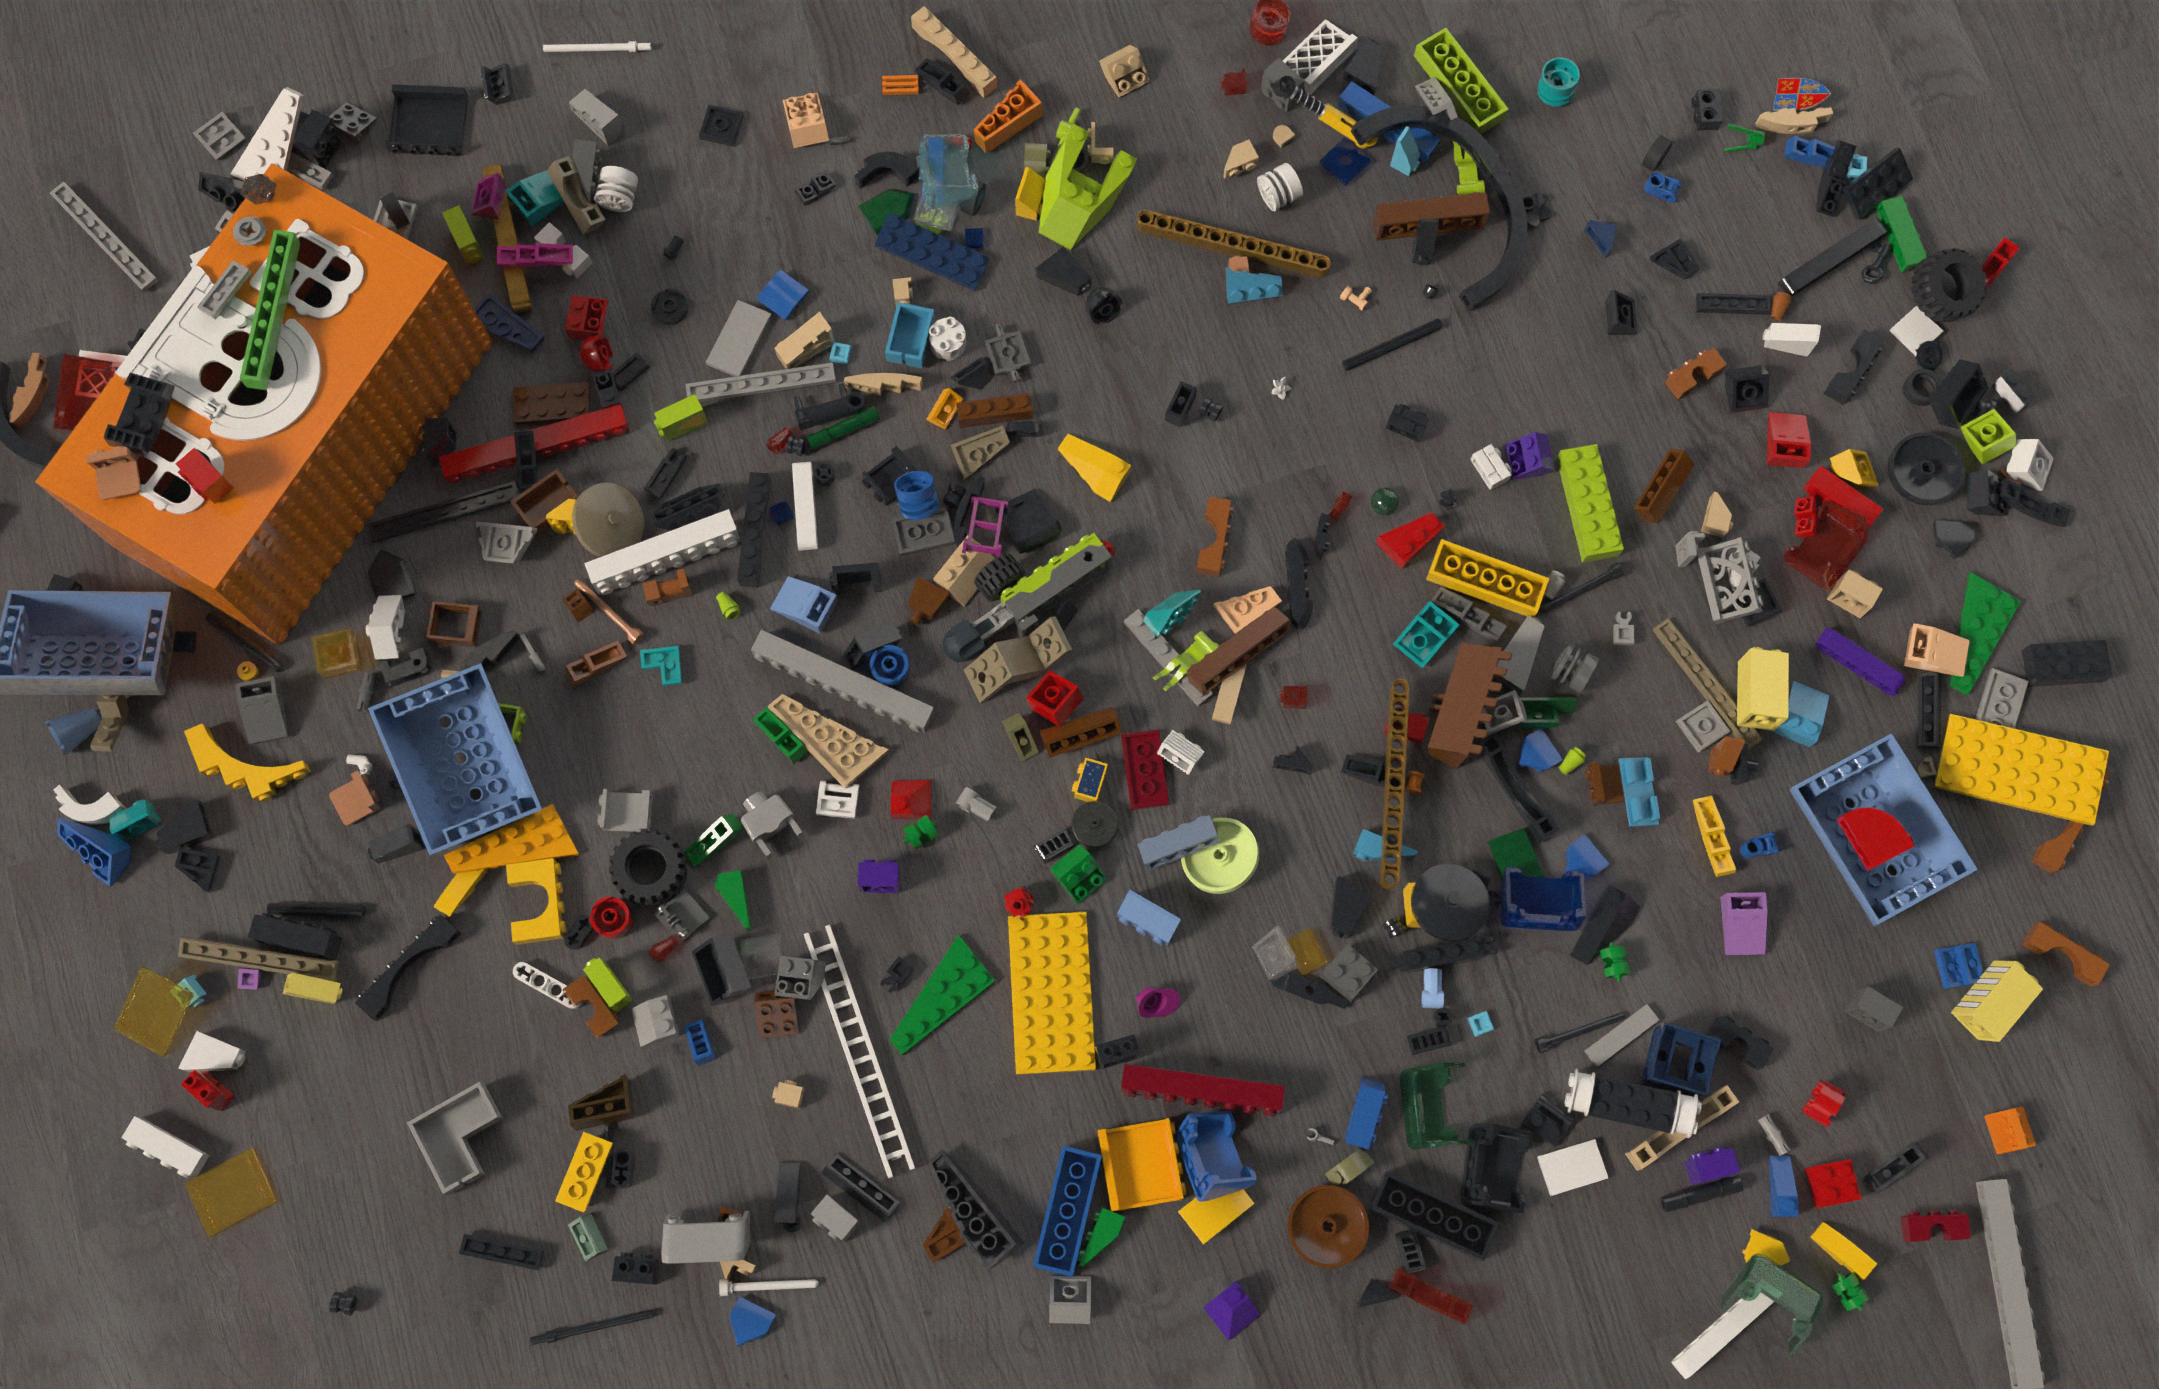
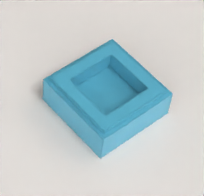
(840, 353)
(1480, 1023)

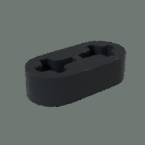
(1024, 429)
(575, 929)

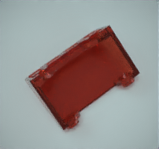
(78, 388)
(1832, 549)

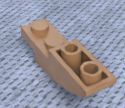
(30, 397)

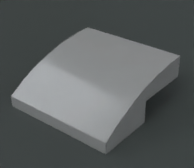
(219, 135)

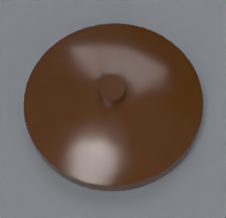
(1327, 1226)

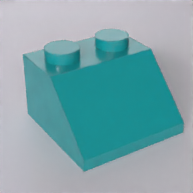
(134, 821)

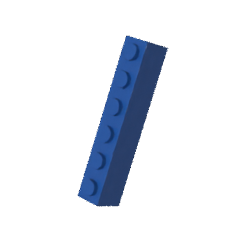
(1362, 104)

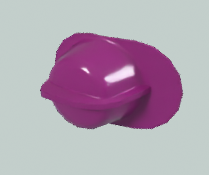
(1157, 1002)

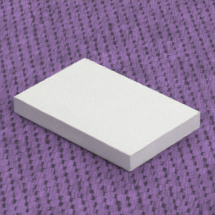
(1572, 1167)

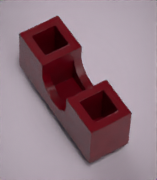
(1917, 1227)

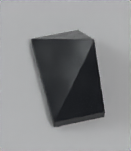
(973, 374)
(1376, 1293)

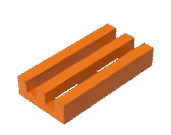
(900, 82)

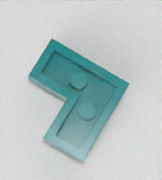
(665, 658)

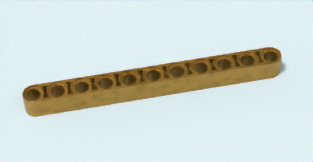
(1225, 237)
(1394, 792)

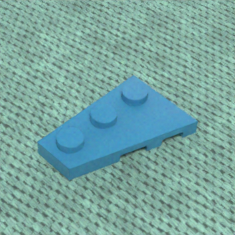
(1247, 286)

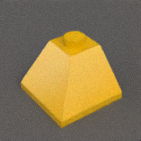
(1855, 467)

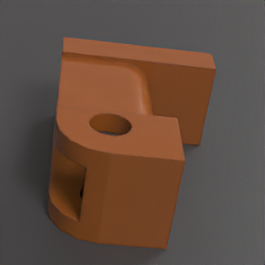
(667, 590)

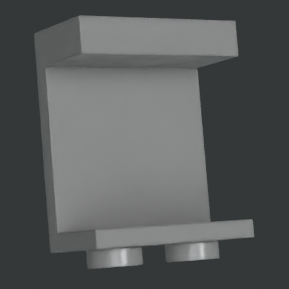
(625, 811)

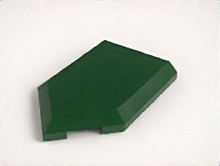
(878, 207)

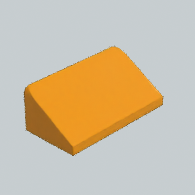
(944, 408)

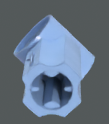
(1432, 994)

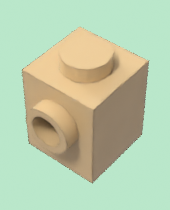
(788, 1094)

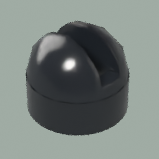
(1430, 291)

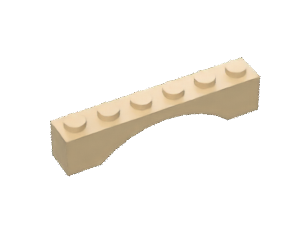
(973, 69)
(1661, 1142)

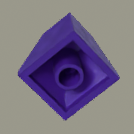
(1231, 1310)

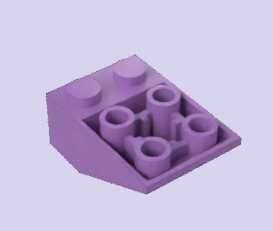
(1744, 923)

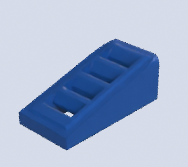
(706, 1053)

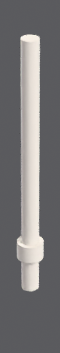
(631, 46)

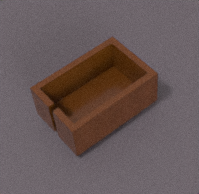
(542, 499)

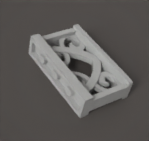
(1708, 564)

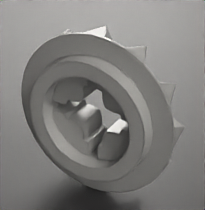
(244, 225)

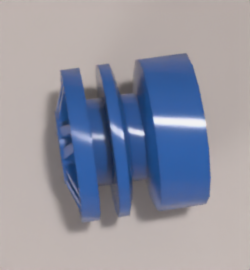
(916, 495)

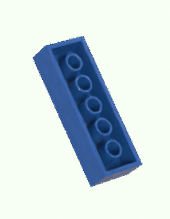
(1067, 1211)

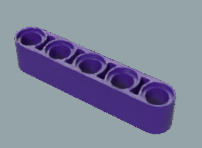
(1860, 662)

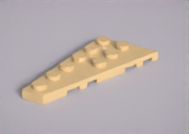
(831, 743)

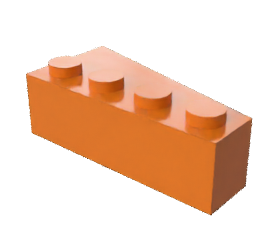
(1008, 118)

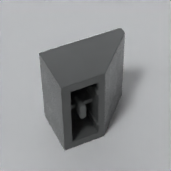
(799, 977)

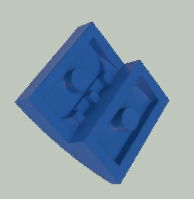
(783, 294)
(1958, 965)

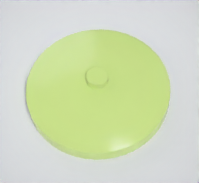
(1225, 864)

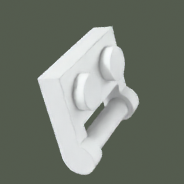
(834, 805)

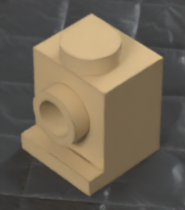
(902, 290)

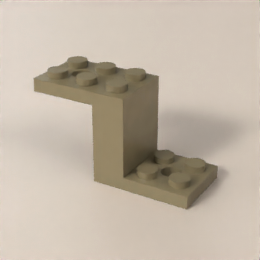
(1017, 659)

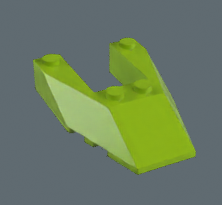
(1073, 200)

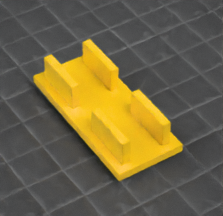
(584, 1172)

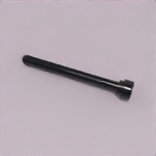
(1614, 571)
(1544, 1044)

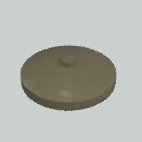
(607, 519)

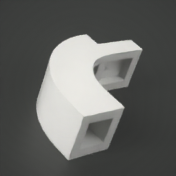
(90, 814)

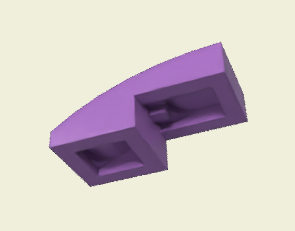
(249, 978)

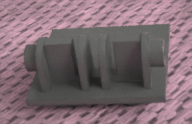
(351, 121)
(681, 916)

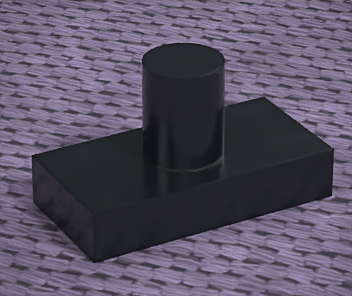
(1743, 765)

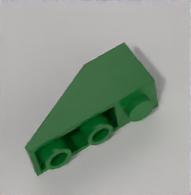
(1105, 1231)

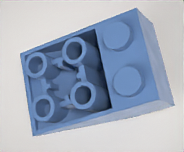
(805, 604)

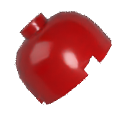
(596, 353)

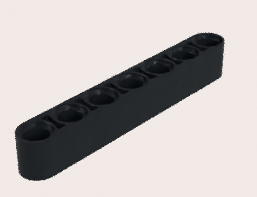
(1833, 257)

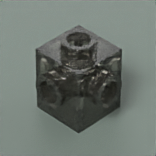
(258, 189)

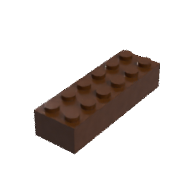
(1454, 215)

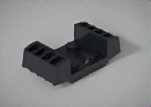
(141, 414)

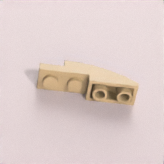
(1789, 122)

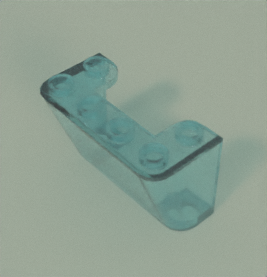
(945, 170)

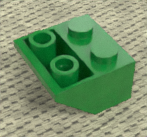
(1078, 874)

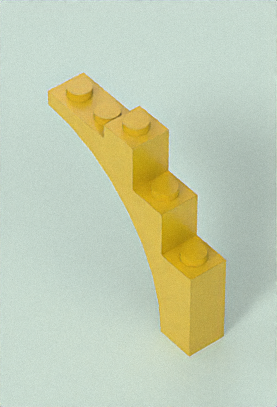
(260, 780)

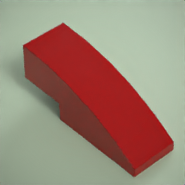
(1998, 260)

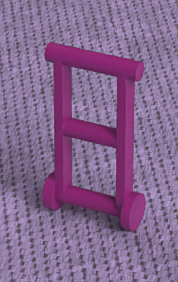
(967, 545)

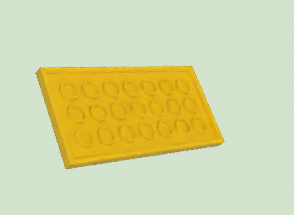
(2021, 769)
(1051, 993)

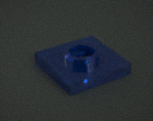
(1343, 172)

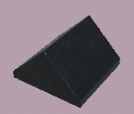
(1620, 314)

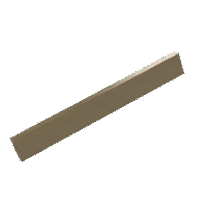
(1704, 681)
(257, 958)

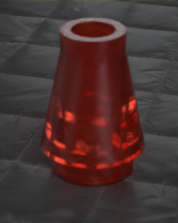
(779, 440)
(663, 948)

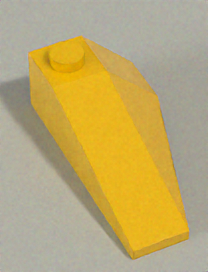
(1097, 467)

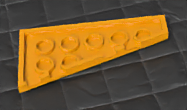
(525, 840)

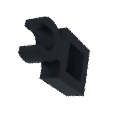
(898, 971)

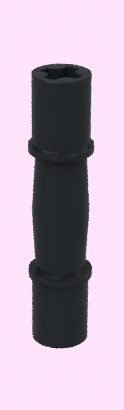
(1701, 1194)

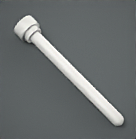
(727, 1287)

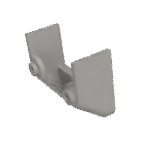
(705, 1241)

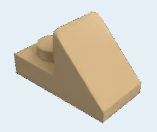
(743, 1267)

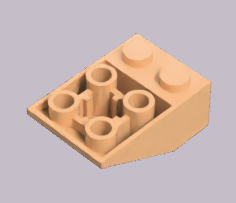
(805, 120)
(1936, 650)

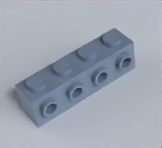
(1179, 842)

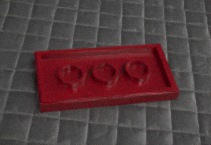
(1144, 770)

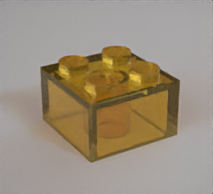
(336, 653)

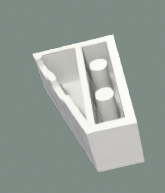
(384, 626)

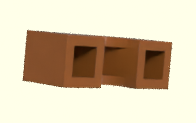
(1708, 364)
(583, 990)

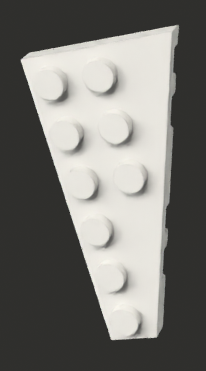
(273, 138)

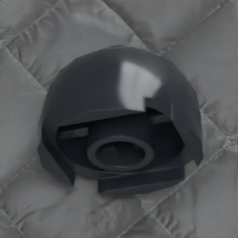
(1103, 305)

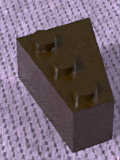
(605, 1106)

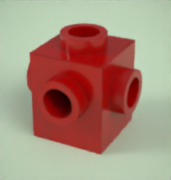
(1015, 896)

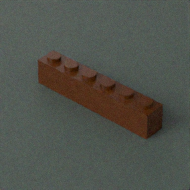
(1238, 650)

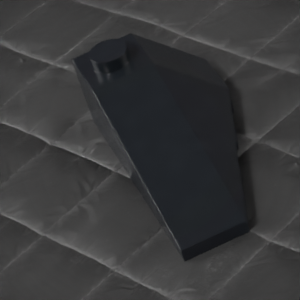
(1607, 921)

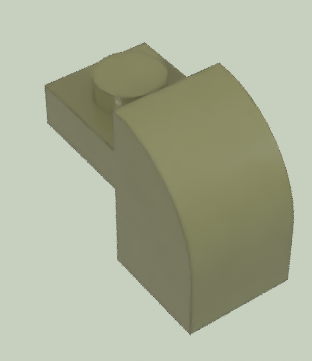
(1349, 1168)

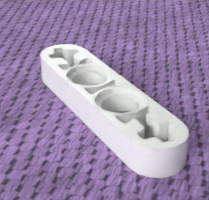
(546, 987)

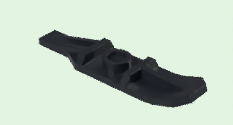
(1297, 985)

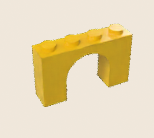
(550, 924)

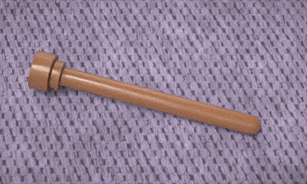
(634, 635)

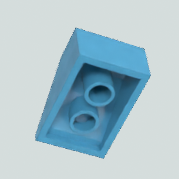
(1805, 714)

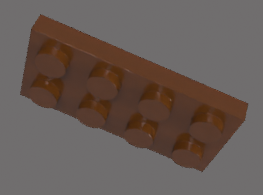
(550, 402)

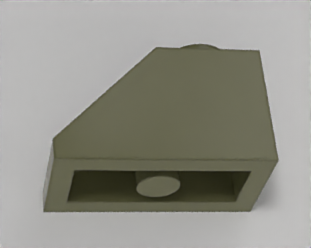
(1020, 736)

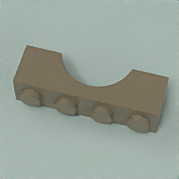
(566, 181)

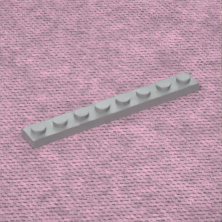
(103, 236)
(762, 382)

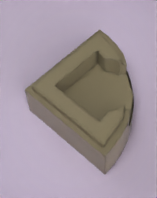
(1926, 768)

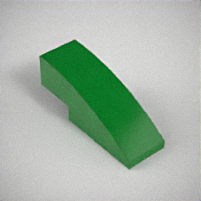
(780, 735)

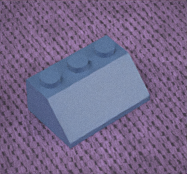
(1148, 918)

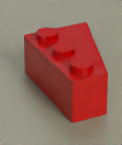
(1410, 539)

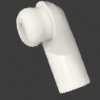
(362, 762)

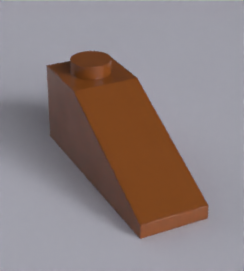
(1725, 755)

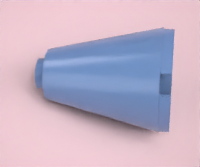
(74, 728)

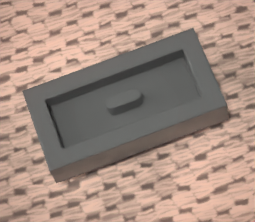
(1027, 625)

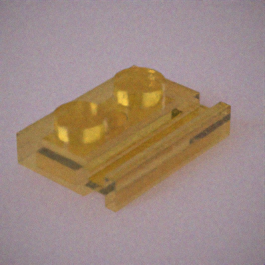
(1307, 952)

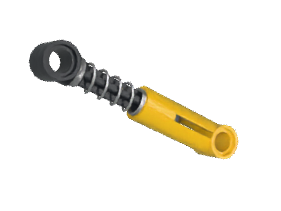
(1326, 112)

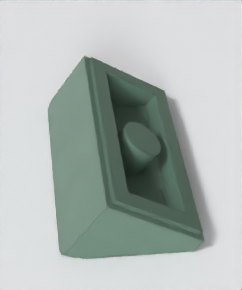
(587, 1236)

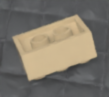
(960, 572)

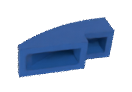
(1808, 152)

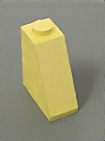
(312, 988)

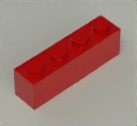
(1831, 488)

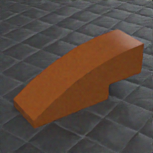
(595, 663)

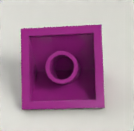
(489, 197)

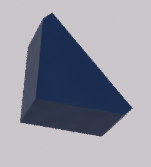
(1602, 235)

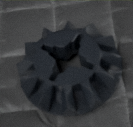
(1929, 347)

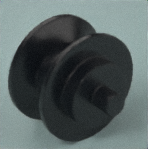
(1449, 499)

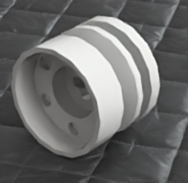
(1280, 186)
(616, 189)

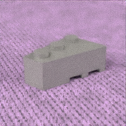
(597, 116)

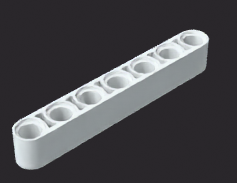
(1719, 1334)

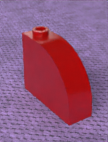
(1875, 835)

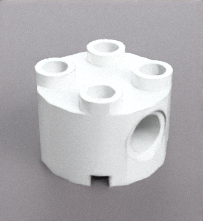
(947, 339)

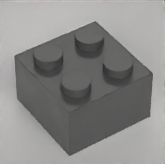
(1274, 72)
(1348, 972)
(1874, 1008)

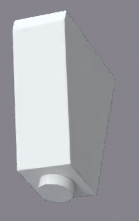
(1792, 338)
(211, 1055)

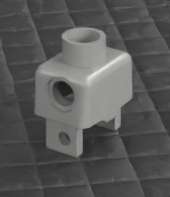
(766, 819)

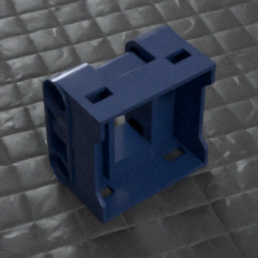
(1703, 1052)

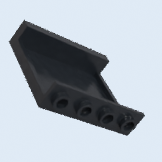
(427, 120)

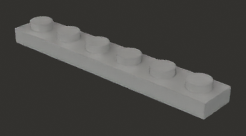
(1163, 653)

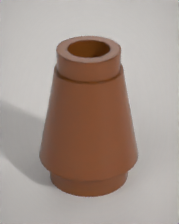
(1780, 304)

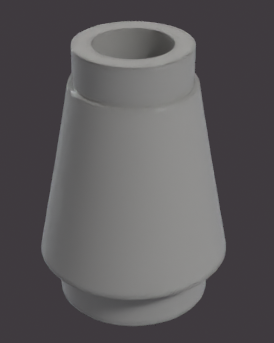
(1555, 583)

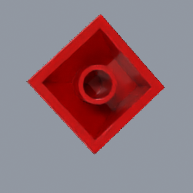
(910, 799)

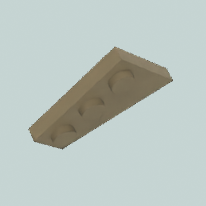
(978, 450)

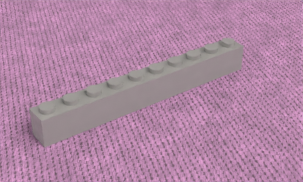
(843, 681)
(2010, 1284)

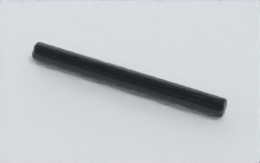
(1392, 344)

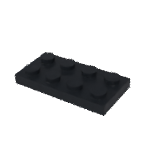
(1878, 183)

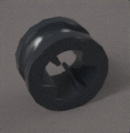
(795, 1227)

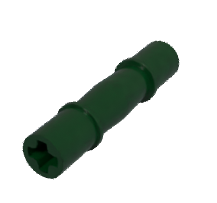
(843, 428)

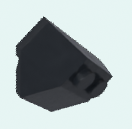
(689, 507)

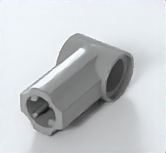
(971, 802)

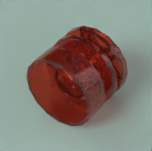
(1269, 21)

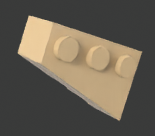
(805, 342)

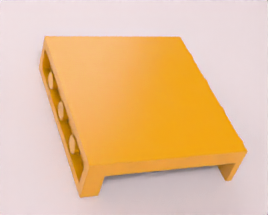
(1141, 1165)

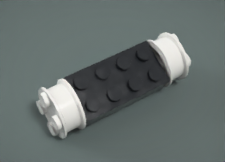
(1633, 1103)

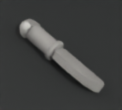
(533, 655)

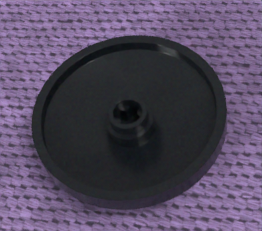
(1926, 469)
(1450, 902)

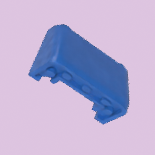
(1212, 1156)

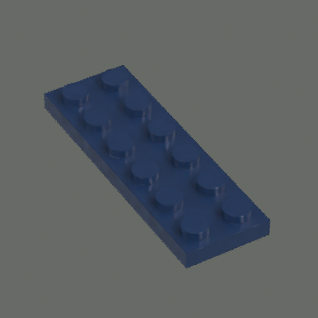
(931, 251)

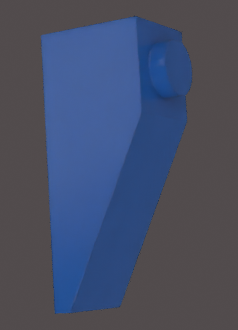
(1782, 1188)

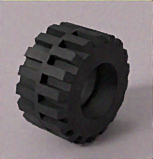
(998, 576)

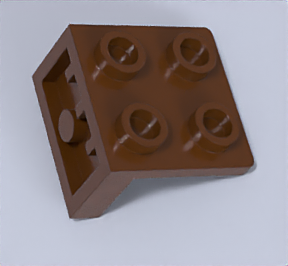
(775, 1015)

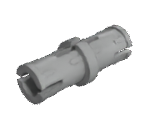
(1774, 1135)

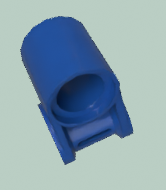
(1663, 188)
(1763, 846)

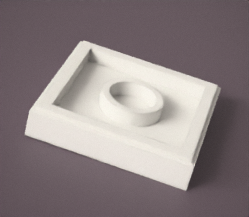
(1915, 329)

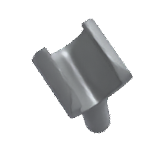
(1319, 1137)

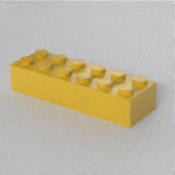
(1487, 579)

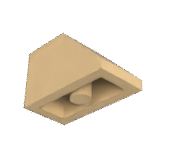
(1717, 517)

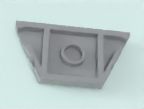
(504, 542)

